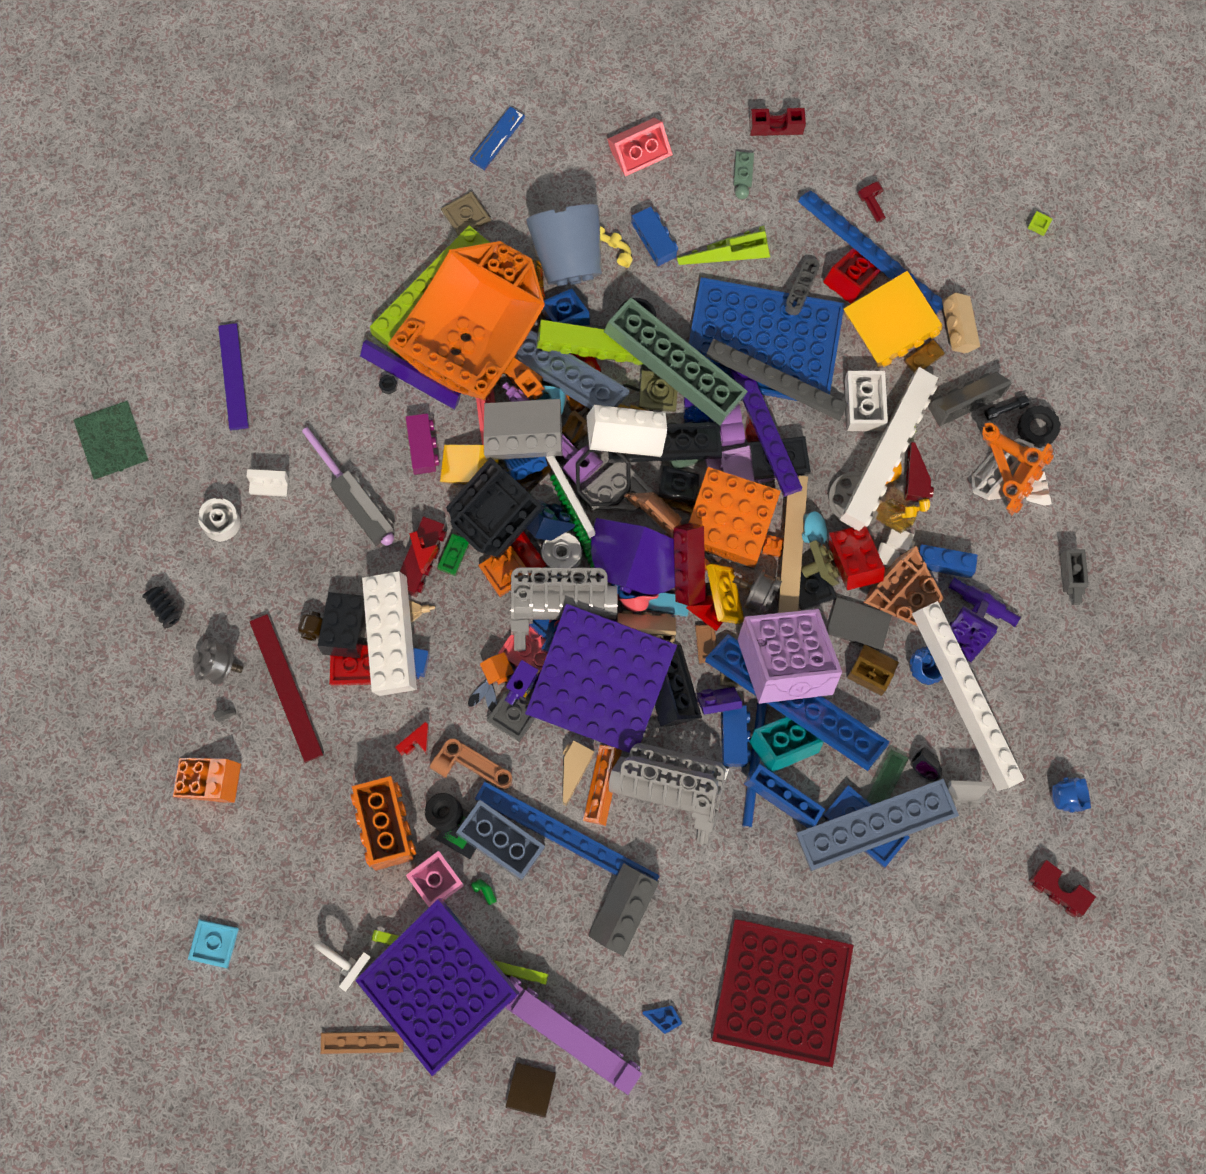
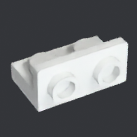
(268, 482)

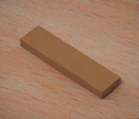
(361, 1042)

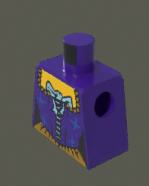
(523, 673)

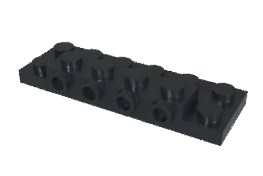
(683, 442)

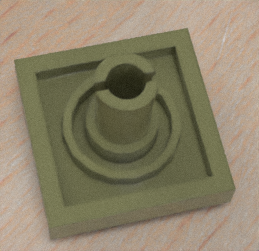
(656, 393)
(822, 564)

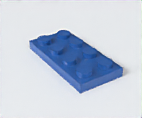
(851, 801)

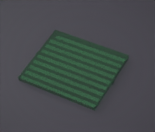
(110, 440)

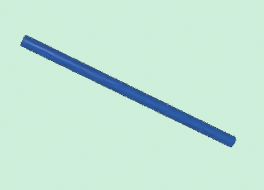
(755, 760)

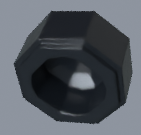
(388, 384)

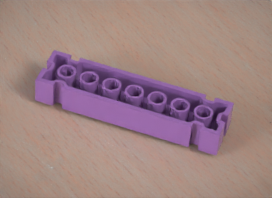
(574, 1039)

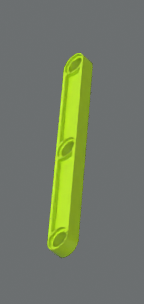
(507, 969)

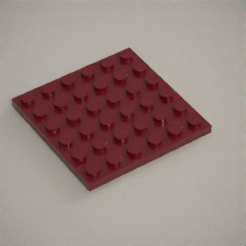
(783, 993)

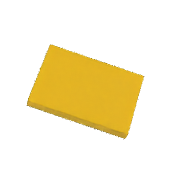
(725, 594)

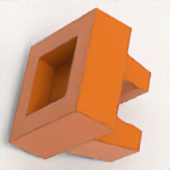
(773, 546)

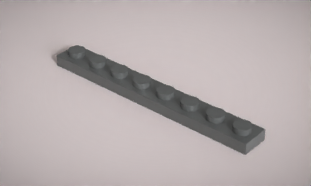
(776, 379)

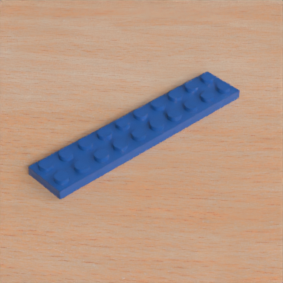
(813, 713)

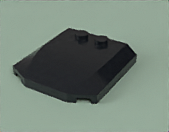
(492, 510)

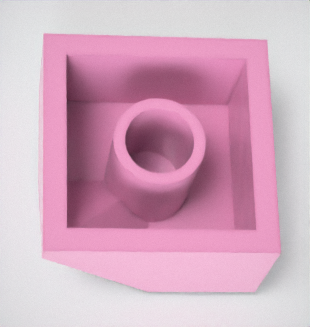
(434, 879)

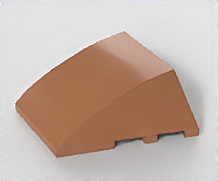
(656, 509)
(905, 587)

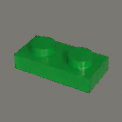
(453, 555)

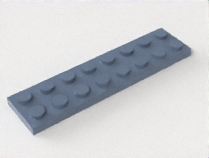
(571, 375)
(877, 824)

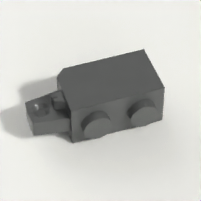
(1074, 574)

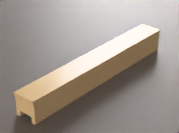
(792, 549)

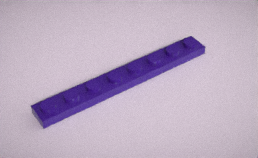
(768, 435)

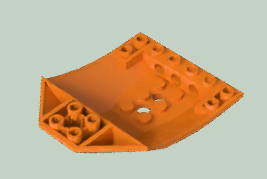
(476, 292)

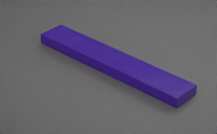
(408, 374)
(233, 377)

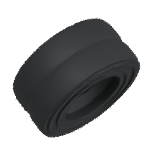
(453, 816)

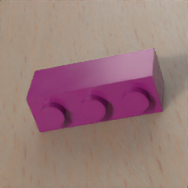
(422, 444)

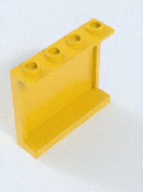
(893, 319)

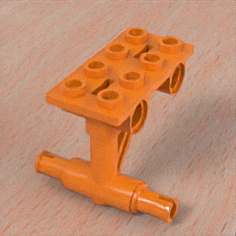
(1026, 472)

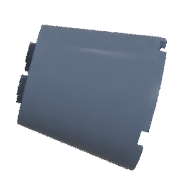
(568, 244)

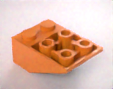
(207, 779)

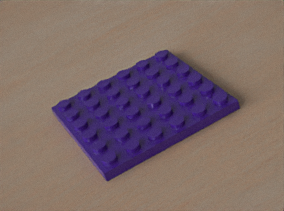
(601, 678)
(437, 987)

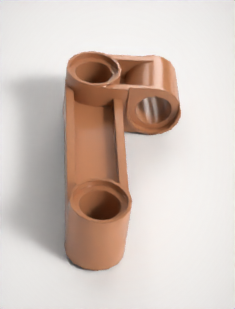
(471, 760)

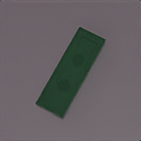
(887, 777)

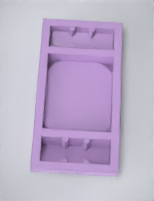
(736, 463)

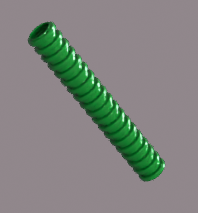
(578, 529)

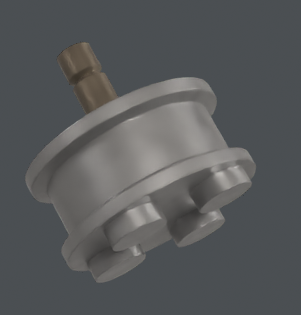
(760, 592)
(214, 661)

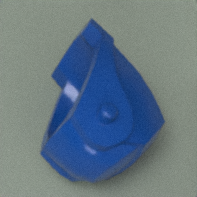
(1071, 795)

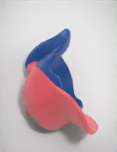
(635, 600)

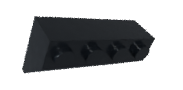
(677, 696)

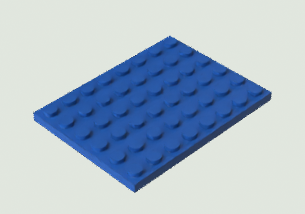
(759, 326)

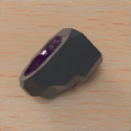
(926, 765)

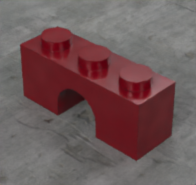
(789, 123)
(1046, 880)

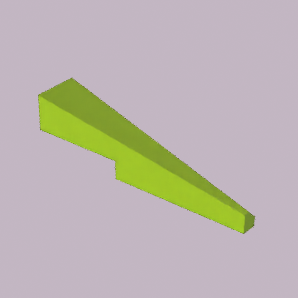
(730, 249)

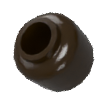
(310, 626)

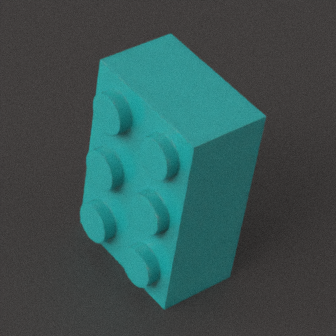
(784, 744)

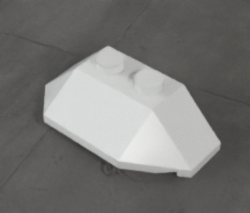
(987, 479)

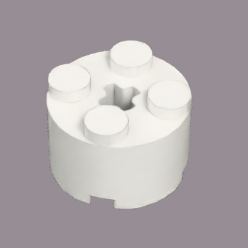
(226, 527)

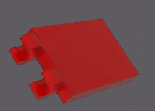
(350, 670)

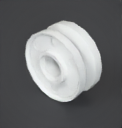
(566, 543)

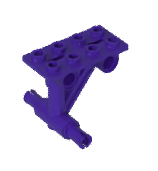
(970, 626)

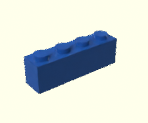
(784, 796)

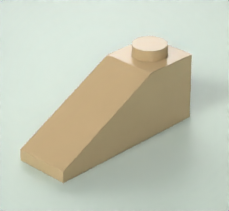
(575, 764)

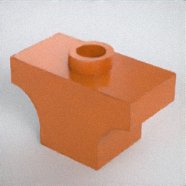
(516, 368)

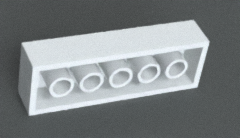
(389, 633)

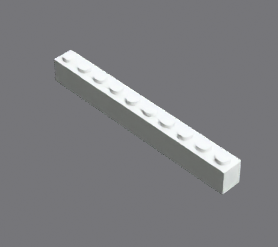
(888, 450)
(968, 696)

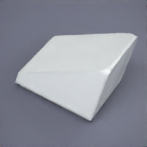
(887, 554)

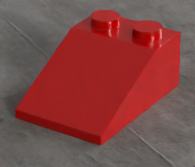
(851, 276)

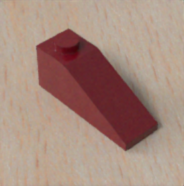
(917, 477)

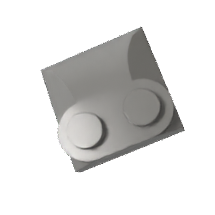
(968, 792)

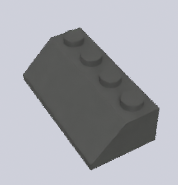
(969, 398)
(623, 909)

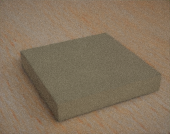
(465, 212)

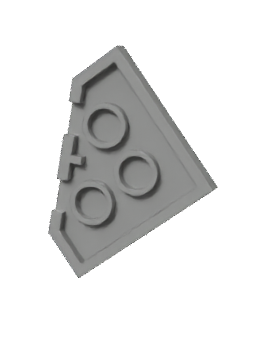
(611, 486)

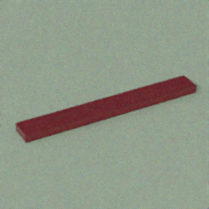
(286, 688)

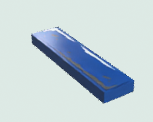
(497, 138)

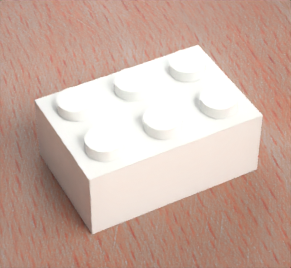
(866, 401)

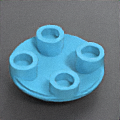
(814, 528)

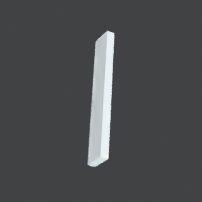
(571, 496)

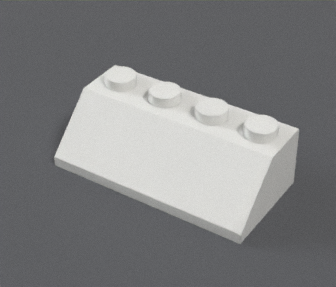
(626, 430)

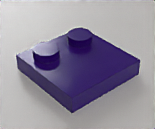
(718, 700)

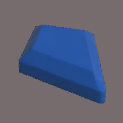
(663, 1018)

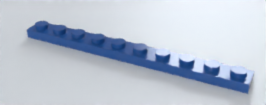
(863, 244)
(556, 831)

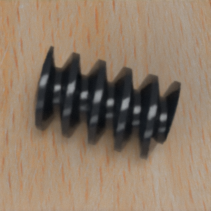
(162, 606)

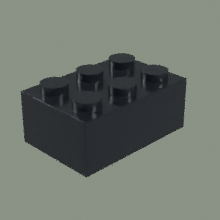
(343, 626)

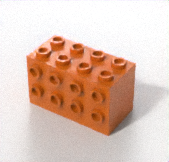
(383, 823)

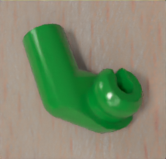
(486, 889)

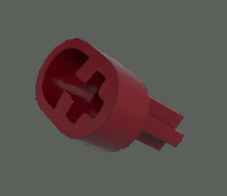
(868, 195)

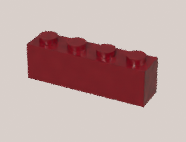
(432, 534)
(689, 564)

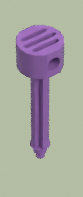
(570, 453)

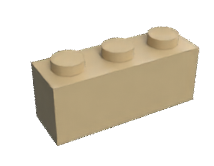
(961, 323)

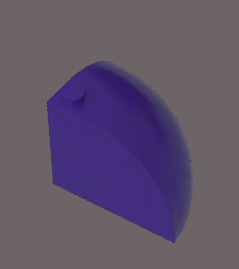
(634, 556)

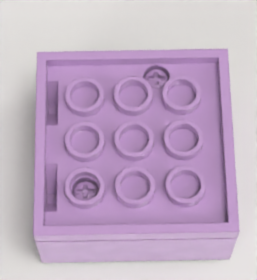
(789, 656)

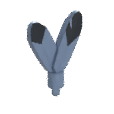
(487, 691)

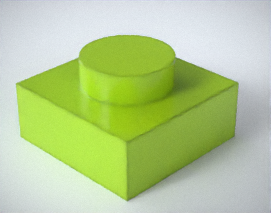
(1040, 223)

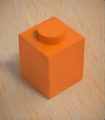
(497, 669)

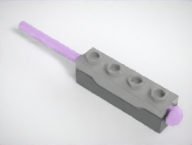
(356, 499)

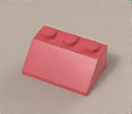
(640, 146)

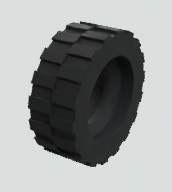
(1046, 415)

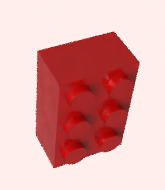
(856, 557)

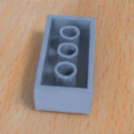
(500, 840)

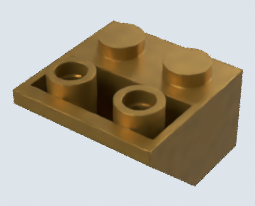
(873, 670)

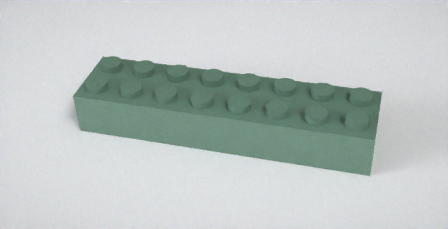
(675, 361)

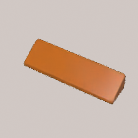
(602, 796)

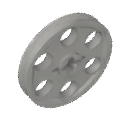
(837, 490)

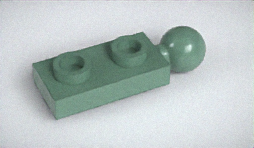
(743, 173)

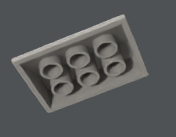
(523, 429)

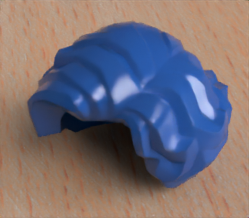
(924, 667)

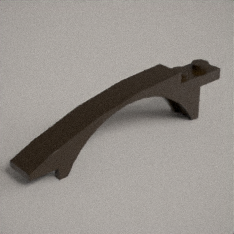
(574, 431)

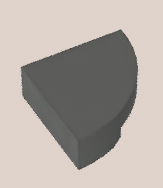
(221, 715)

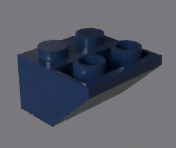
(550, 522)

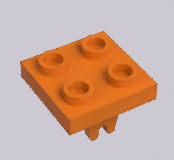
(499, 570)

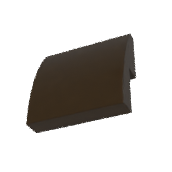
(530, 1090)

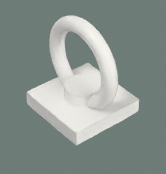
(350, 968)

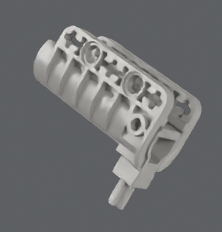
(548, 599)
(672, 784)

